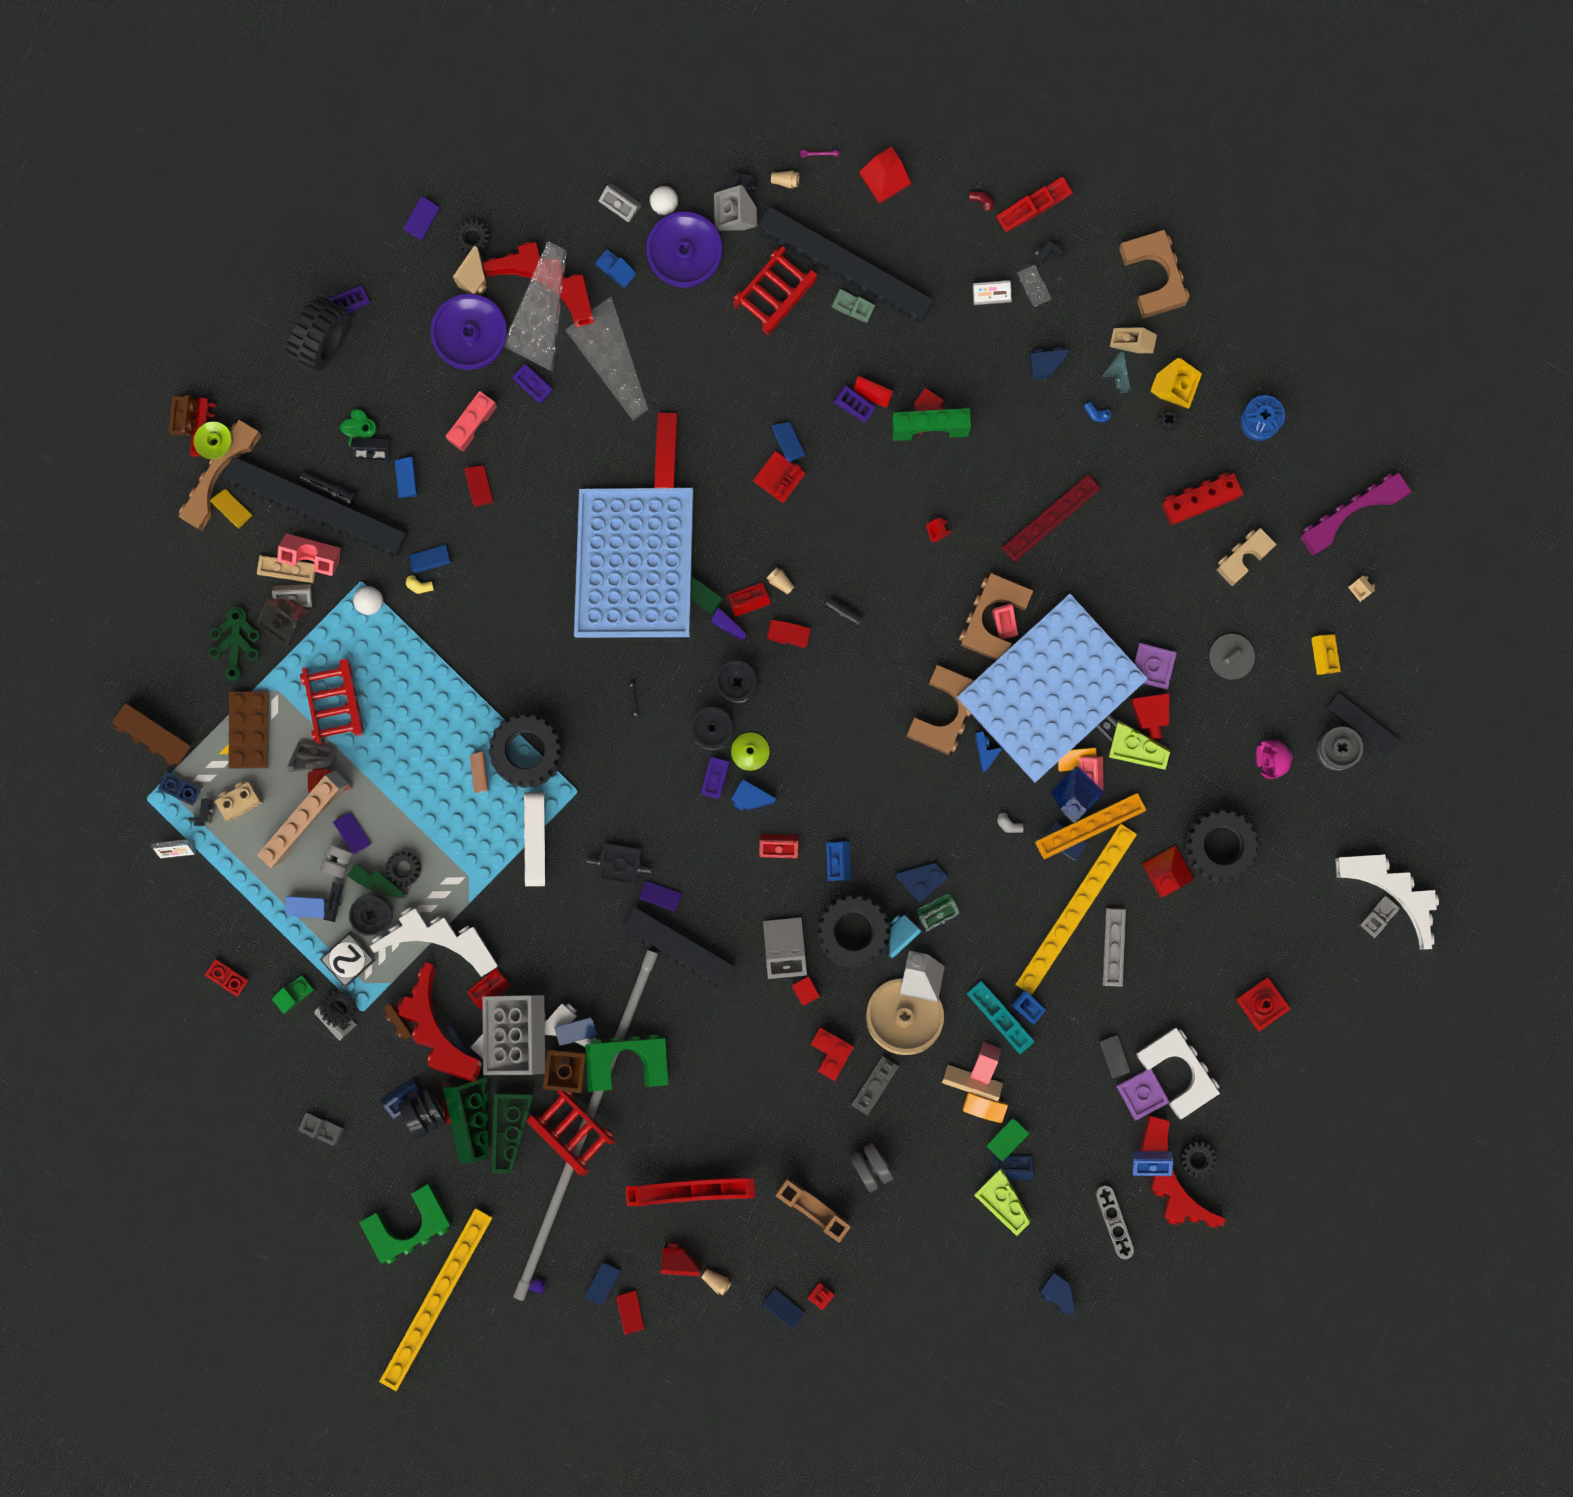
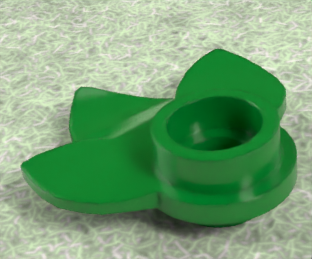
(355, 426)

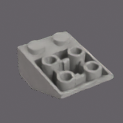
(784, 948)

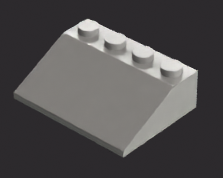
(513, 1035)

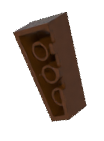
(151, 734)

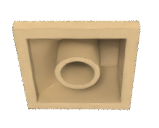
(471, 274)

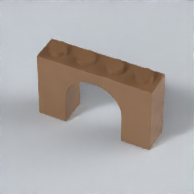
(1157, 248)
(995, 590)
(943, 737)
(825, 1217)

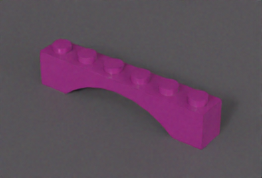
(1387, 493)

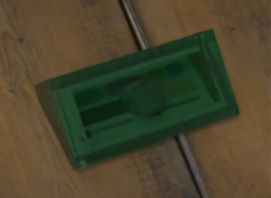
(937, 912)

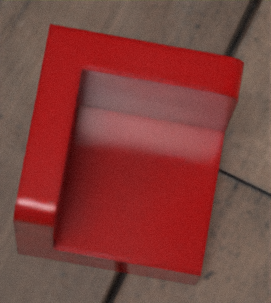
(805, 991)

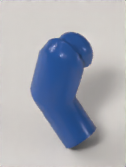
(1097, 415)

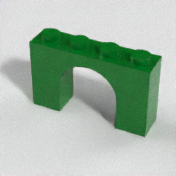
(954, 421)
(600, 1055)
(388, 1245)

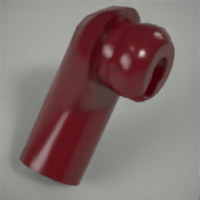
(983, 197)

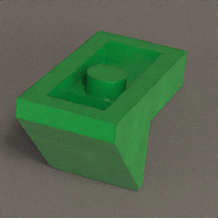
(292, 994)

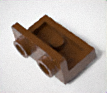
(183, 415)
(404, 1028)

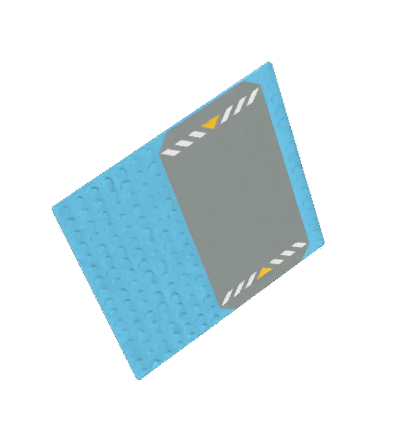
(406, 793)

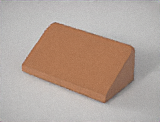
(479, 772)

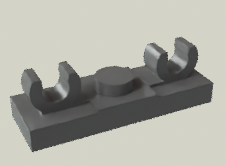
(874, 1085)

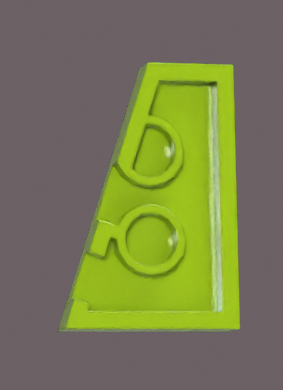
(1137, 748)
(1003, 1202)

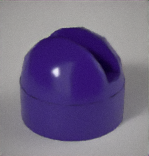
(537, 1285)

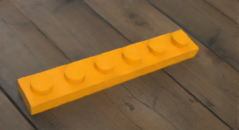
(1090, 826)

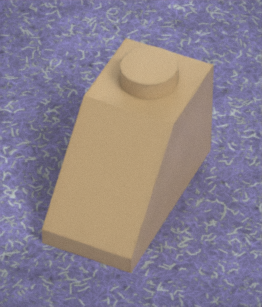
(1133, 340)

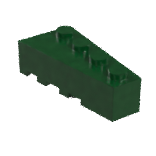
(468, 1118)
(508, 1125)

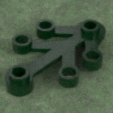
(235, 641)

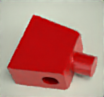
(1152, 713)

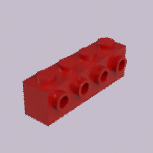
(1202, 499)

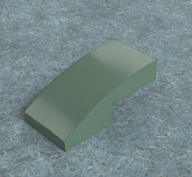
(852, 306)

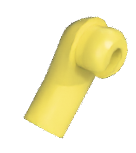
(418, 587)

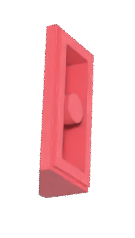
(1093, 768)

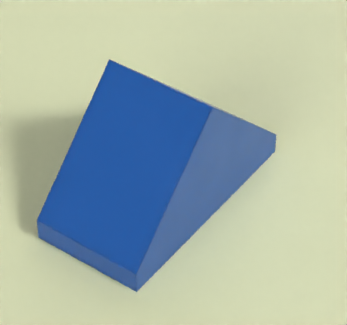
(1028, 1007)

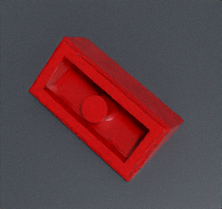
(873, 391)
(478, 485)
(749, 599)
(778, 846)
(490, 986)
(630, 1312)

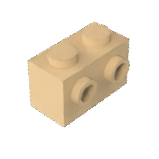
(238, 801)

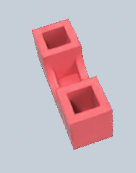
(463, 430)
(295, 548)

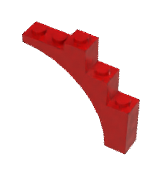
(524, 264)
(420, 1010)
(690, 1191)
(1178, 1202)

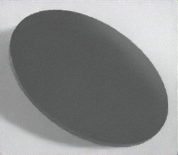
(1232, 656)

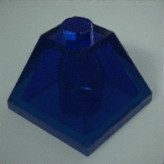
(1076, 794)

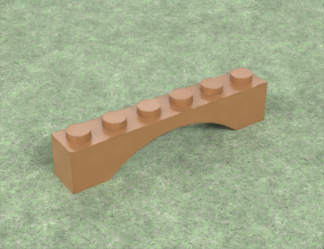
(198, 508)
(286, 837)

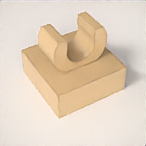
(1362, 588)

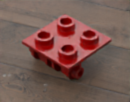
(779, 477)

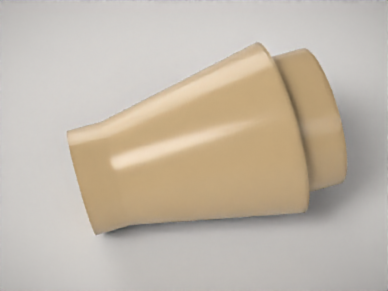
(786, 178)
(780, 580)
(717, 1282)

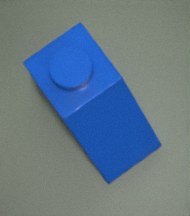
(750, 797)

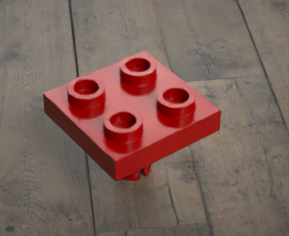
(1263, 1004)

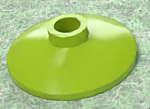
(209, 432)
(750, 761)

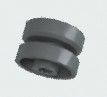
(1348, 741)
(871, 1167)

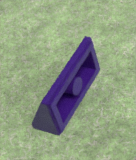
(421, 218)
(352, 833)
(660, 896)

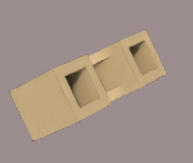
(1257, 543)

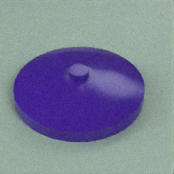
(684, 249)
(468, 331)

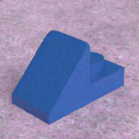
(615, 268)
(985, 756)

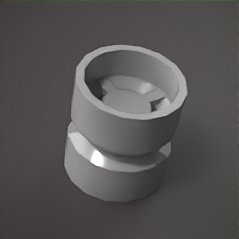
(337, 869)

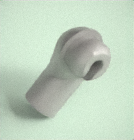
(1006, 824)

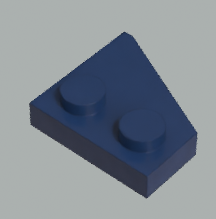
(922, 880)

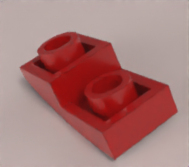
(788, 633)
(226, 977)

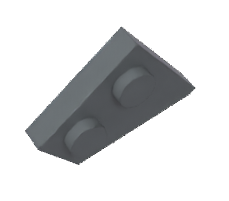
(310, 756)

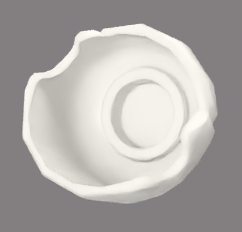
(664, 200)
(367, 600)

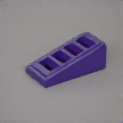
(351, 293)
(850, 409)
(724, 622)

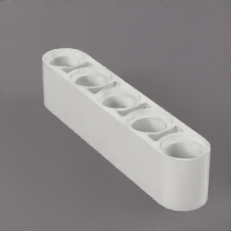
(534, 839)

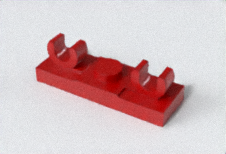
(200, 418)

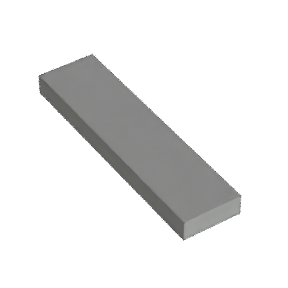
(1114, 947)

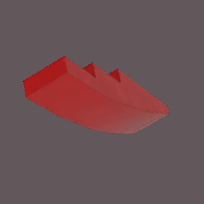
(1034, 204)
(665, 450)

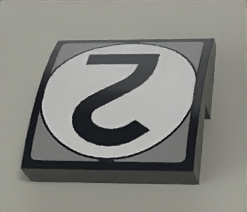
(347, 959)

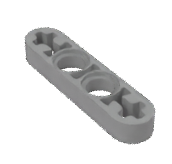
(1113, 1222)

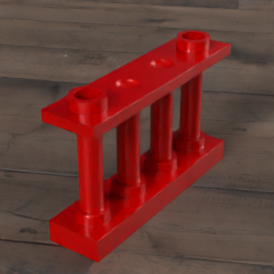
(781, 308)
(347, 689)
(553, 1136)

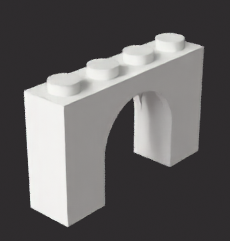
(1201, 1087)

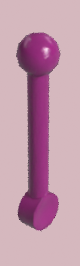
(804, 153)

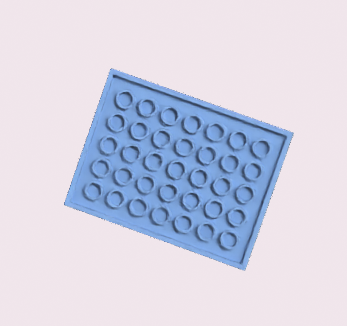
(634, 563)
(1052, 688)

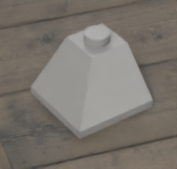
(734, 210)
(922, 977)

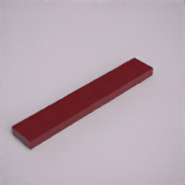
(1051, 518)

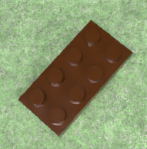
(248, 730)

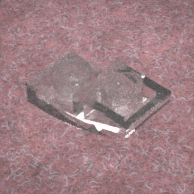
(1033, 285)

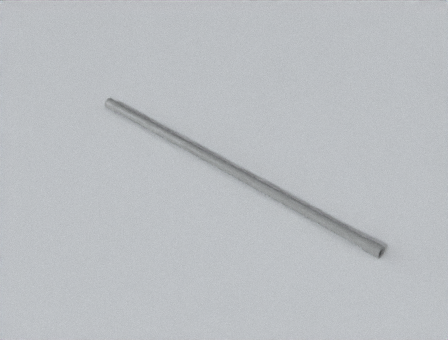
(524, 1282)

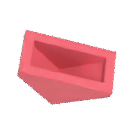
(1005, 621)
(986, 1063)

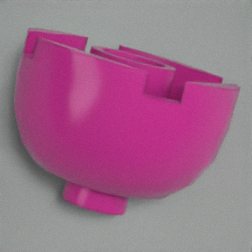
(1273, 758)

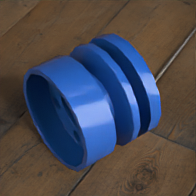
(1254, 425)

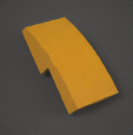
(985, 1107)

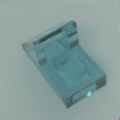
(1119, 369)

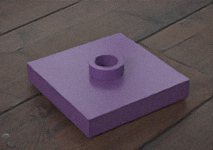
(1155, 664)
(1142, 1094)

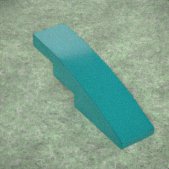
(1000, 1017)

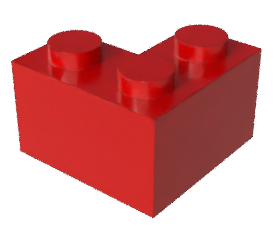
(836, 1051)

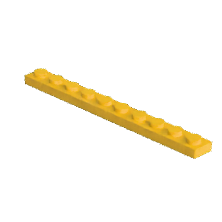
(1075, 909)
(436, 1299)

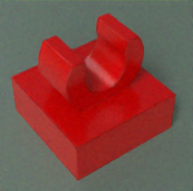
(937, 529)
(821, 1296)

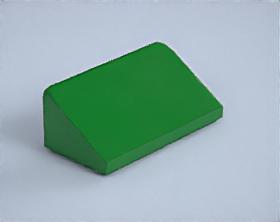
(1007, 1140)

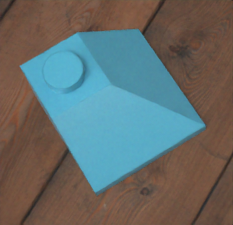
(901, 933)

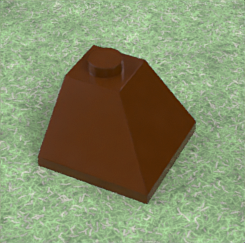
(564, 1071)

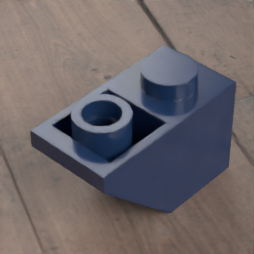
(1045, 364)
(1058, 1291)

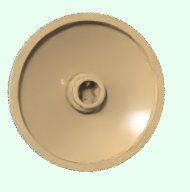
(903, 1022)

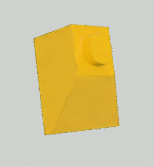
(1177, 383)

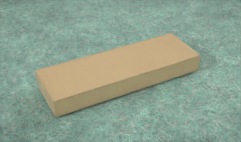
(272, 568)
(961, 1079)

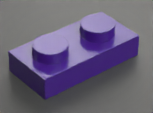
(532, 384)
(715, 778)

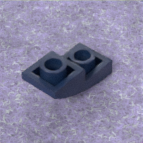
(179, 788)

